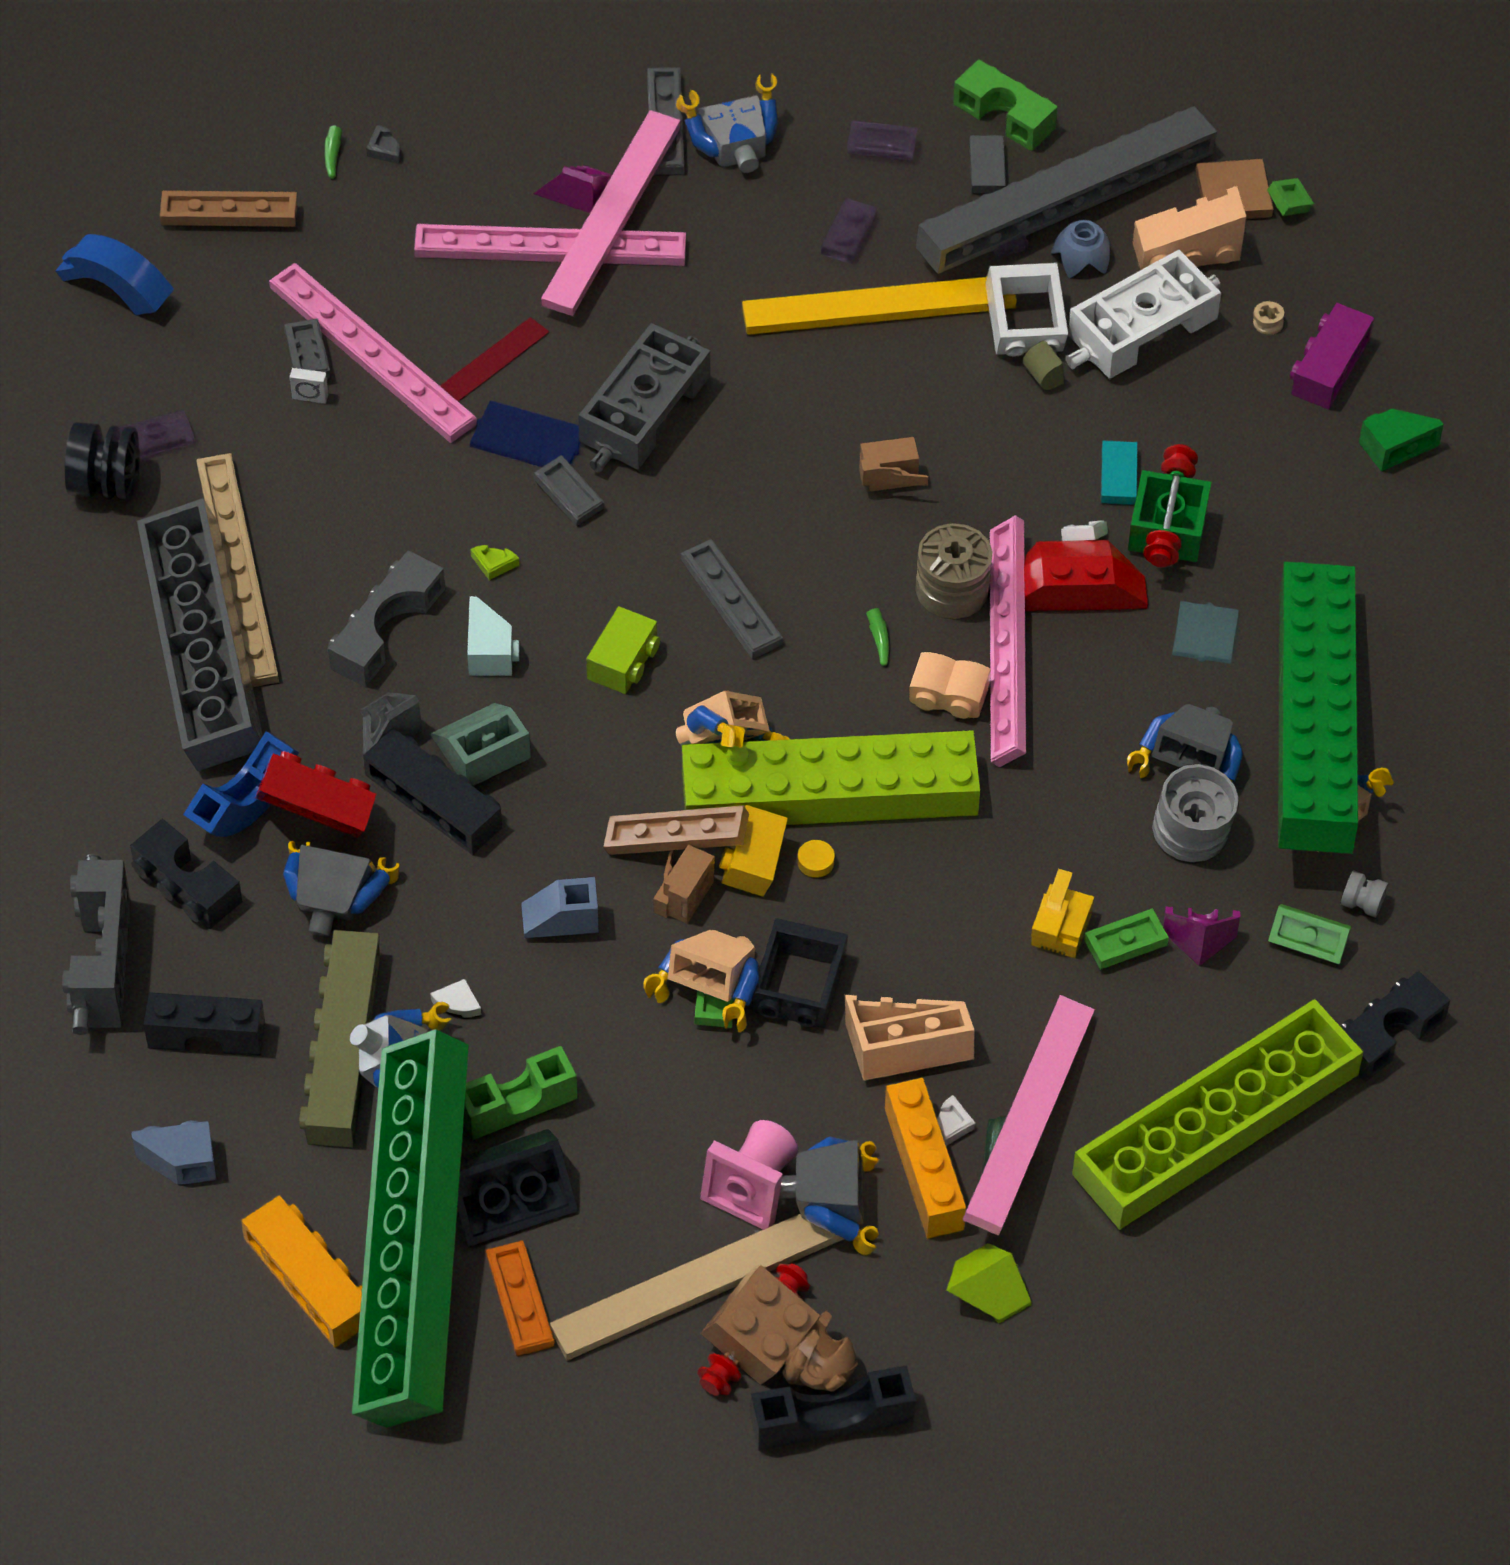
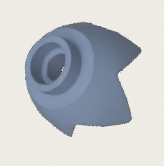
(1082, 244)

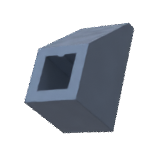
(562, 909)
(177, 1152)

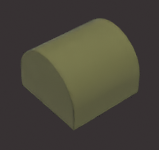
(1044, 366)

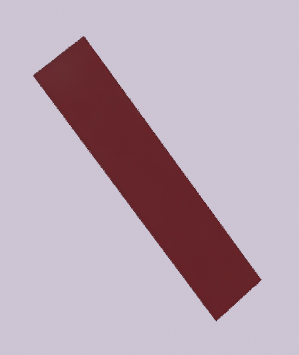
(494, 359)

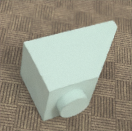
(489, 642)

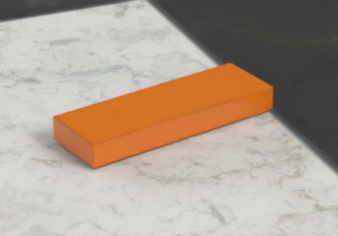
(519, 1298)

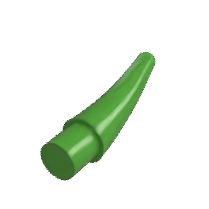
(332, 146)
(879, 631)

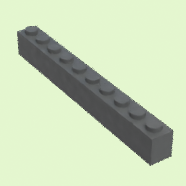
(1065, 189)

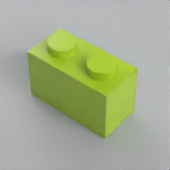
(622, 650)

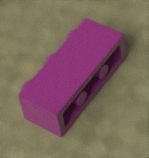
(1331, 355)

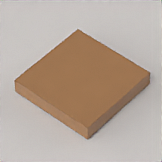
(1247, 175)

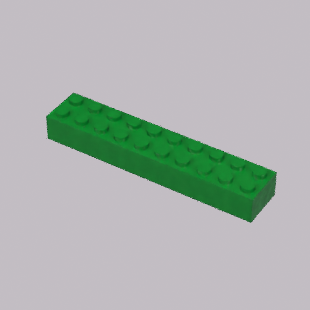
(1317, 708)
(411, 1230)

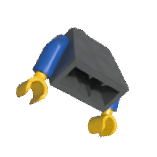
(1190, 739)
(333, 884)
(832, 1188)

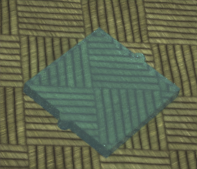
(1205, 632)

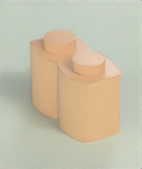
(949, 685)

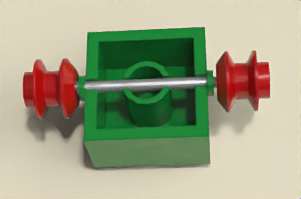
(1170, 510)

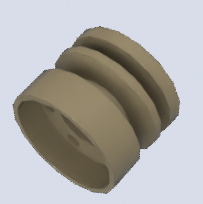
(953, 571)

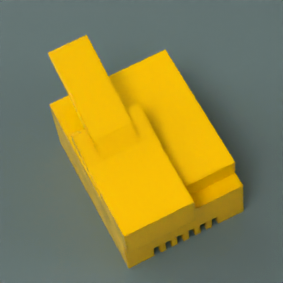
(1062, 917)

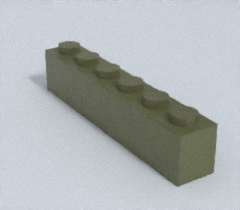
(347, 1002)

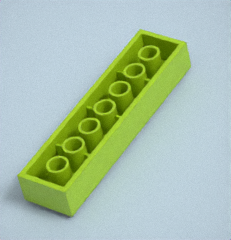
(838, 777)
(1216, 1114)

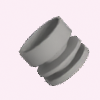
(1195, 813)

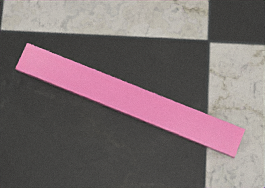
(610, 213)
(543, 244)
(373, 353)
(1007, 642)
(1028, 1115)

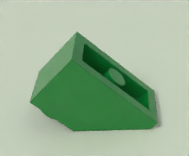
(1398, 436)

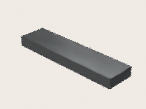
(663, 91)
(732, 599)

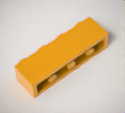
(925, 1158)
(305, 1268)

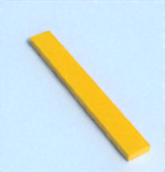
(868, 305)

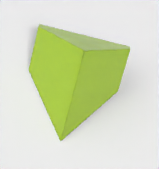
(990, 1282)

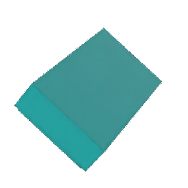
(1119, 472)

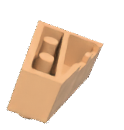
(1204, 233)
(907, 1036)

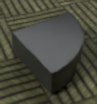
(383, 145)

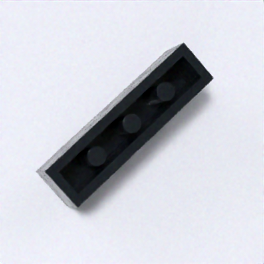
(433, 791)

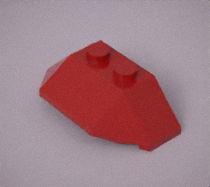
(1081, 577)

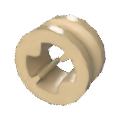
(1264, 324)

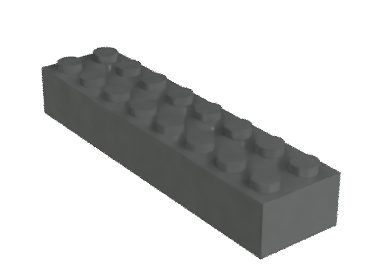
(200, 634)

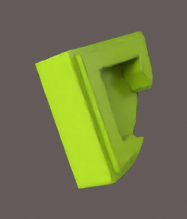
(493, 560)

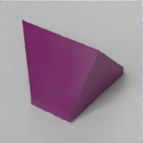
(576, 187)
(1200, 934)

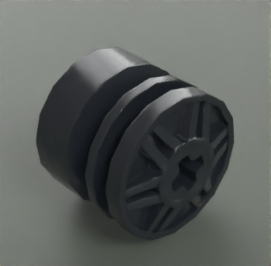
(108, 461)

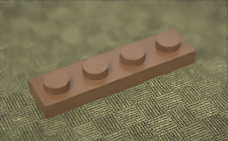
(228, 208)
(676, 830)

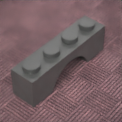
(409, 587)

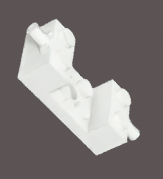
(1114, 326)

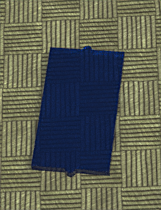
(525, 435)

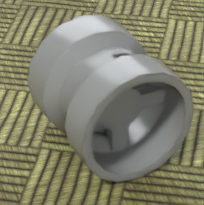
(1364, 893)

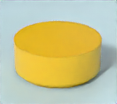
(816, 858)

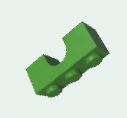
(987, 89)
(541, 1087)

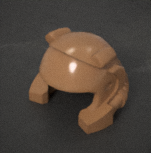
(820, 1360)

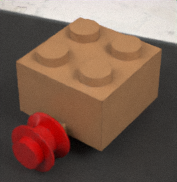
(757, 1327)

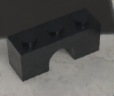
(203, 894)
(1410, 1005)
(231, 1021)

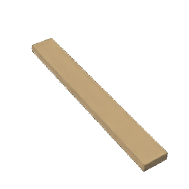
(224, 501)
(687, 1285)

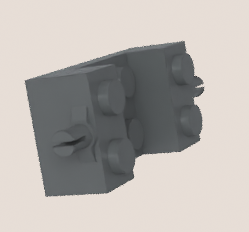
(624, 419)
(98, 982)

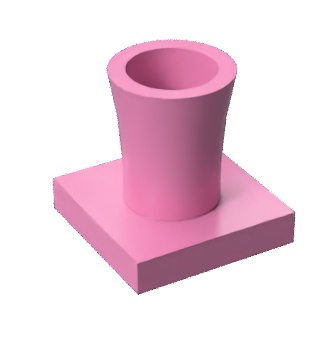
(751, 1179)

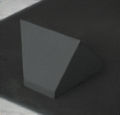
(390, 712)

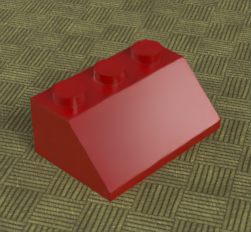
(316, 794)

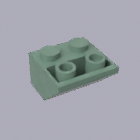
(484, 743)

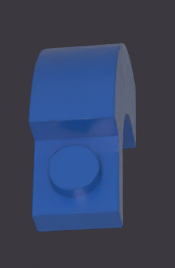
(119, 268)
(233, 805)

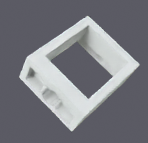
(1021, 280)

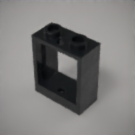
(807, 943)

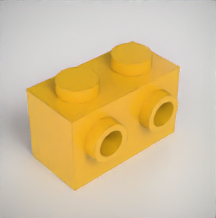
(754, 863)

